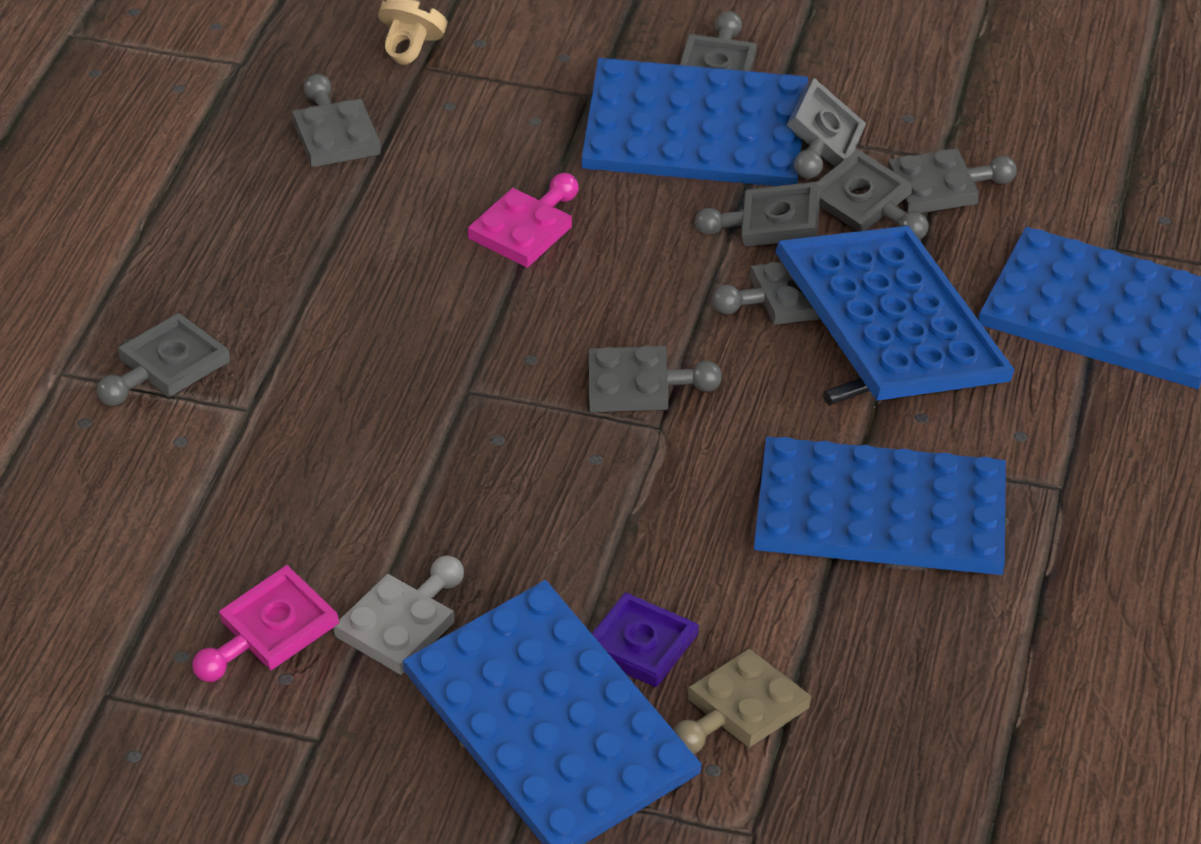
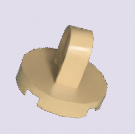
(410, 24)

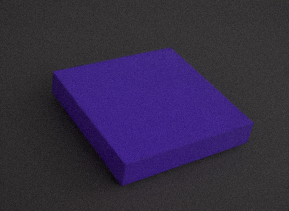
(644, 638)

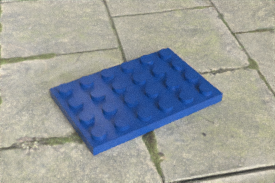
(693, 122)
(1100, 306)
(894, 312)
(882, 505)
(551, 718)

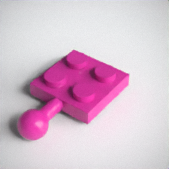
(524, 225)
(271, 622)

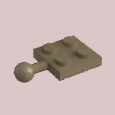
(743, 698)

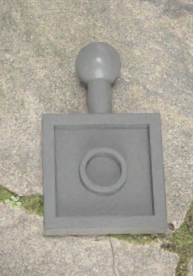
(398, 619)

